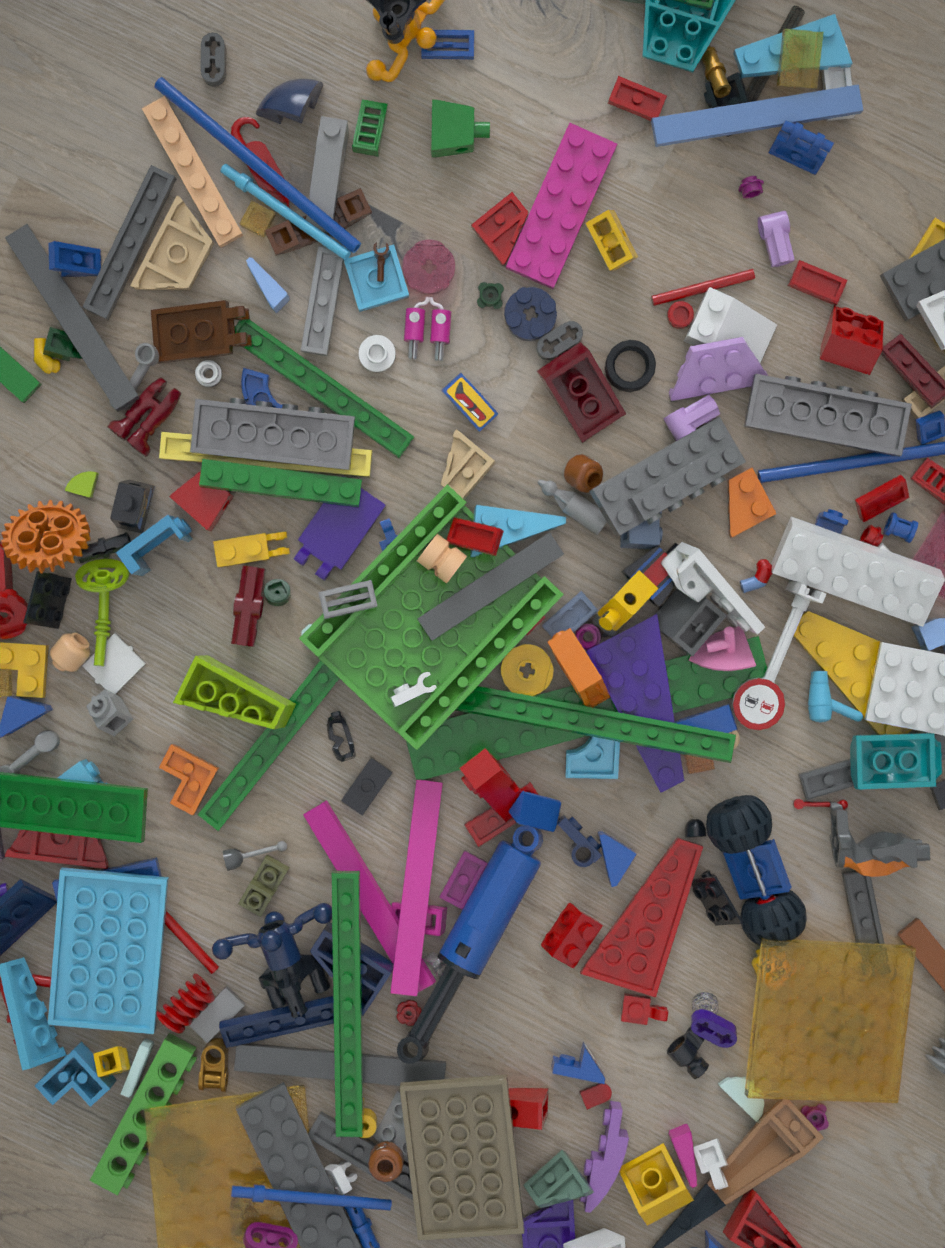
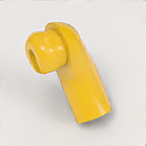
(43, 361)

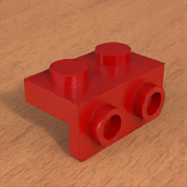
(571, 935)

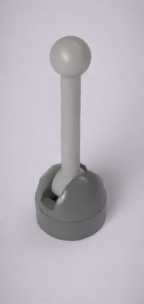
(234, 858)

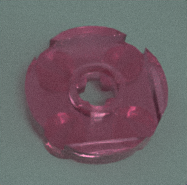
(440, 257)

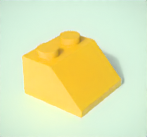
(655, 1184)

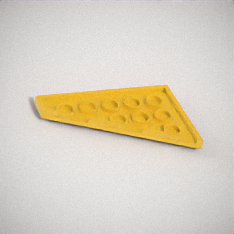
(846, 658)

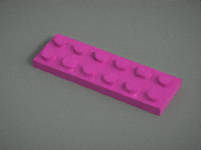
(561, 206)

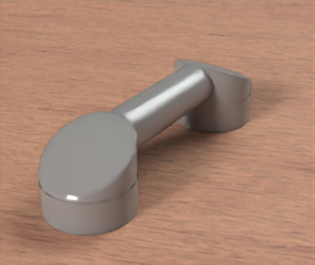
(147, 356)
(44, 742)

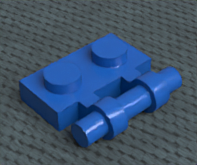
(798, 152)

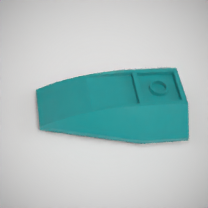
(680, 32)

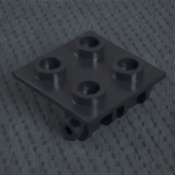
(47, 600)
(715, 900)

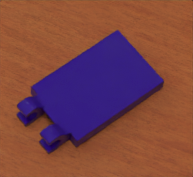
(338, 532)

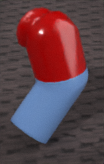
(761, 577)

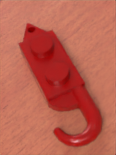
(263, 153)

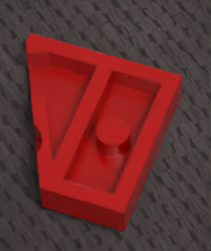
(501, 226)

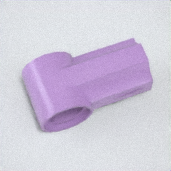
(775, 231)
(687, 420)

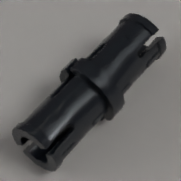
(104, 547)

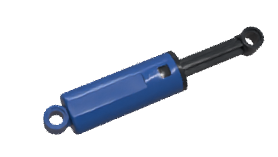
(477, 931)

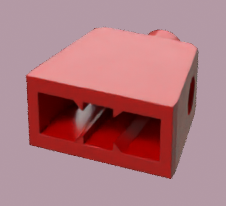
(202, 503)
(529, 1107)

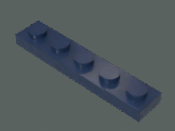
(276, 1022)

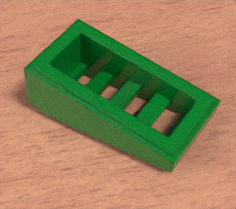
(365, 147)

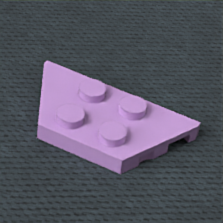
(716, 369)

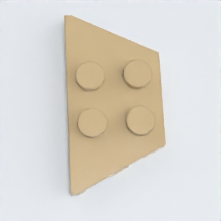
(175, 252)

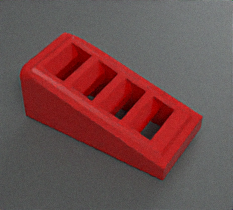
(926, 485)

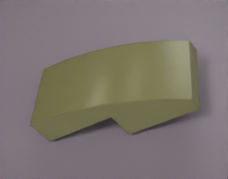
(263, 885)

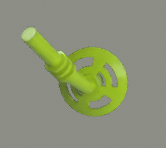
(103, 586)

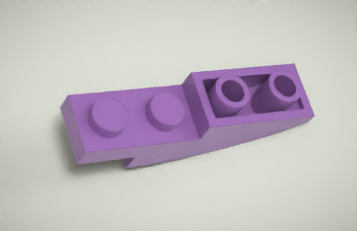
(605, 1165)

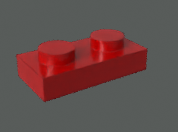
(636, 99)

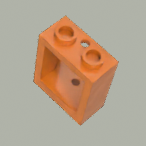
(578, 668)

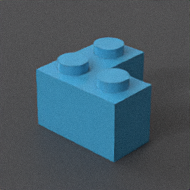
(78, 1072)

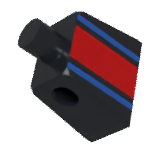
(652, 568)

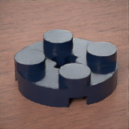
(543, 306)

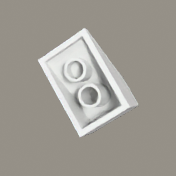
(726, 318)

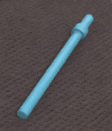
(246, 184)

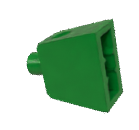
(455, 129)

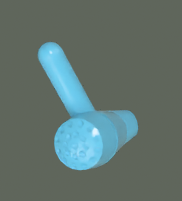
(820, 702)

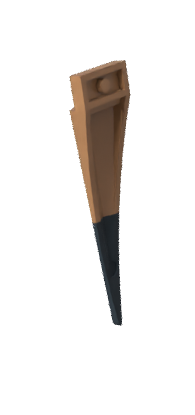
(770, 1146)

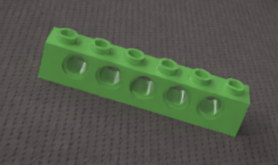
(108, 1172)

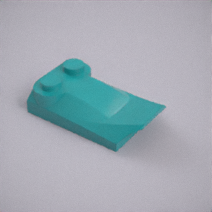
(895, 761)

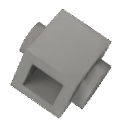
(109, 712)

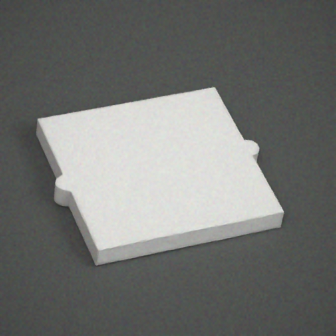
(119, 665)

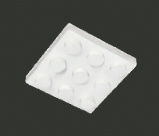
(908, 689)

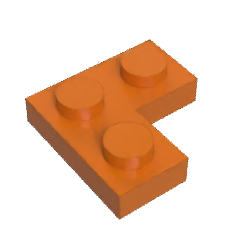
(195, 777)

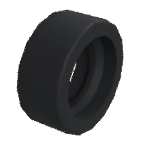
(644, 351)

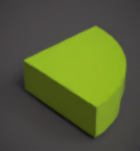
(83, 484)

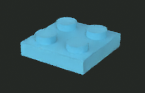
(363, 279)

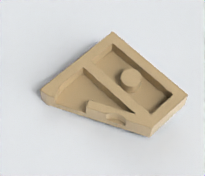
(465, 465)

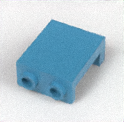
(133, 552)

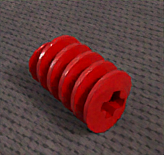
(188, 1006)

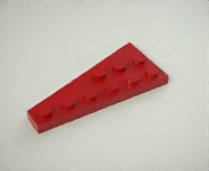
(643, 935)

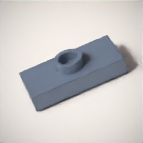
(571, 615)

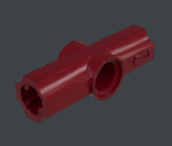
(248, 606)

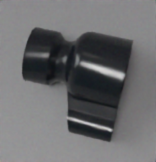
(684, 1053)

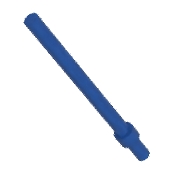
(259, 1193)

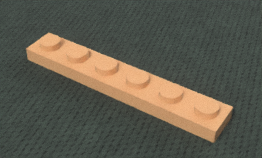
(192, 172)

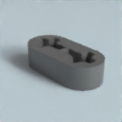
(219, 59)
(556, 335)

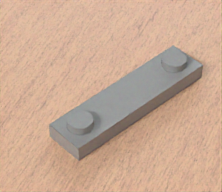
(322, 302)

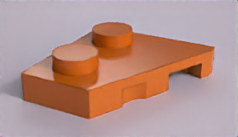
(747, 502)

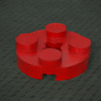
(16, 608)

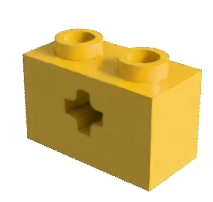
(611, 240)

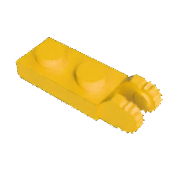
(247, 549)

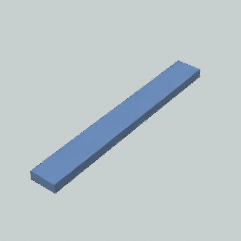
(756, 115)

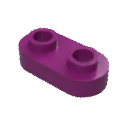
(269, 1236)

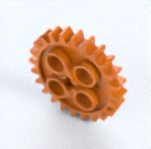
(45, 536)

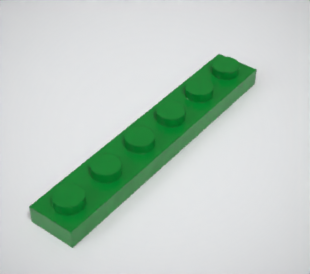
(280, 483)

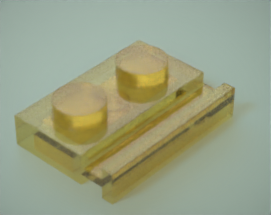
(799, 58)

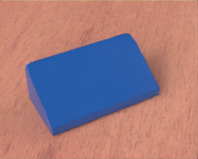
(536, 811)

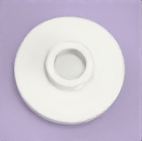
(377, 353)

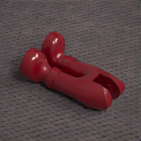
(157, 416)

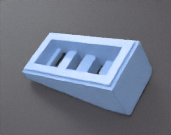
(273, 292)

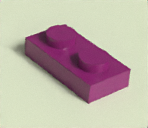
(463, 879)

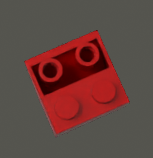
(852, 340)

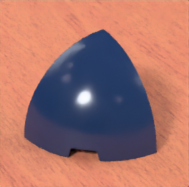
(290, 100)

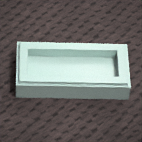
(137, 1067)

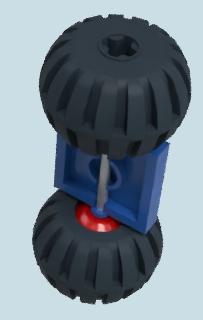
(740, 832)

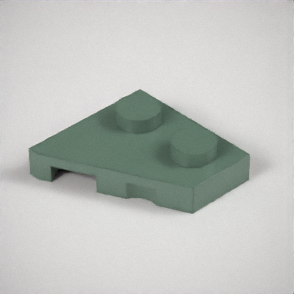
(557, 1182)

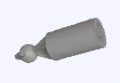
(575, 506)

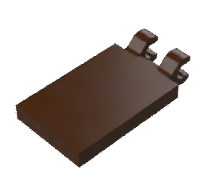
(198, 331)

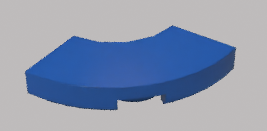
(256, 388)

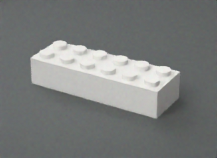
(857, 571)

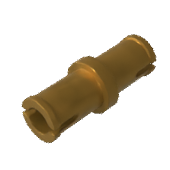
(715, 72)

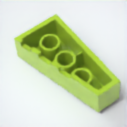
(227, 692)

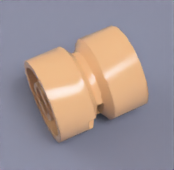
(441, 558)

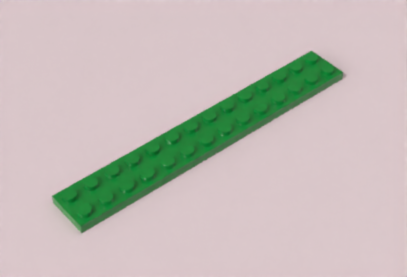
(468, 734)

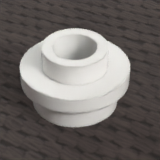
(202, 368)

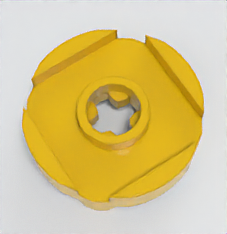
(539, 662)

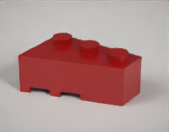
(492, 782)
(757, 1226)

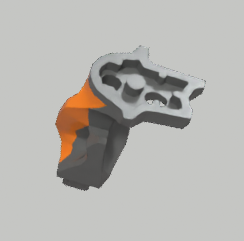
(876, 854)

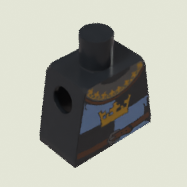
(132, 505)

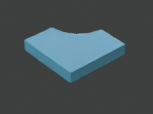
(594, 760)

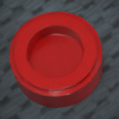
(680, 314)

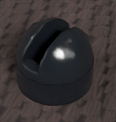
(695, 828)

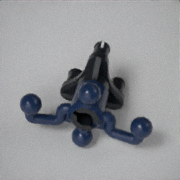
(285, 963)

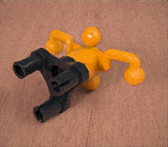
(400, 24)

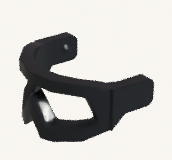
(337, 717)

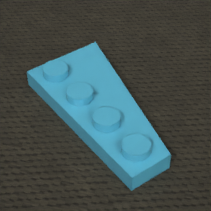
(763, 56)
(30, 1027)

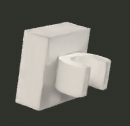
(338, 1178)

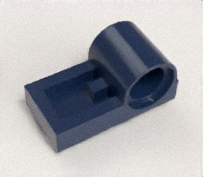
(572, 829)

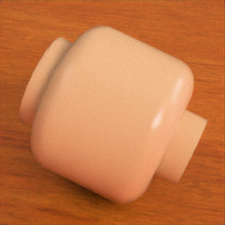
(70, 652)

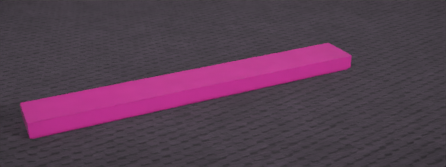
(416, 888)
(372, 900)

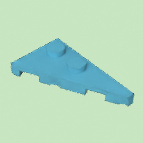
(515, 524)

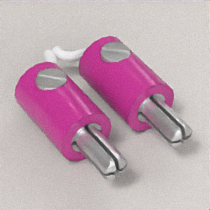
(439, 328)

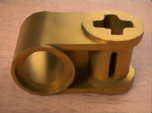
(214, 1070)

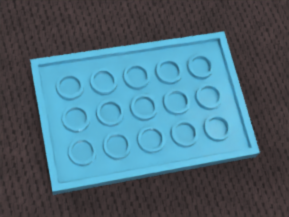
(107, 950)

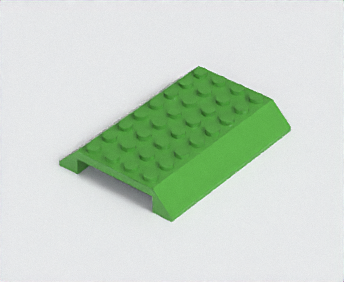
(389, 648)

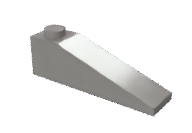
(328, 165)

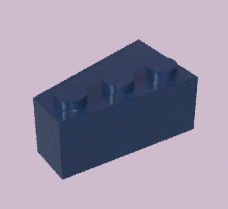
(374, 966)

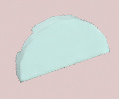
(735, 1089)

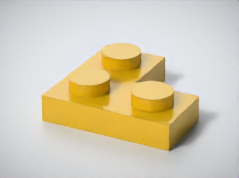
(31, 663)

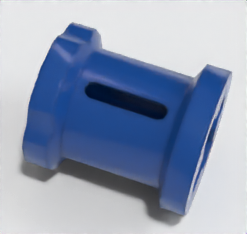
(900, 527)

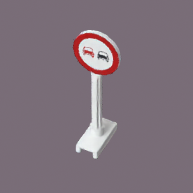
(760, 701)

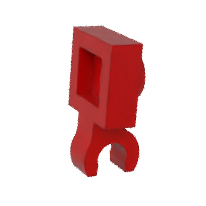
(637, 1010)

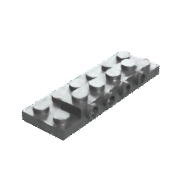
(827, 414)
(272, 433)
(668, 477)

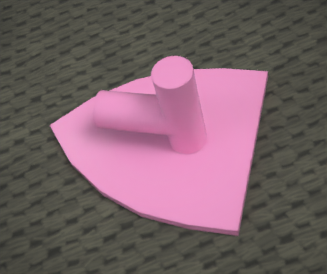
(725, 651)

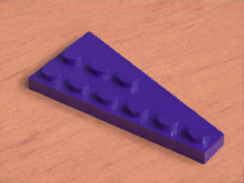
(639, 686)

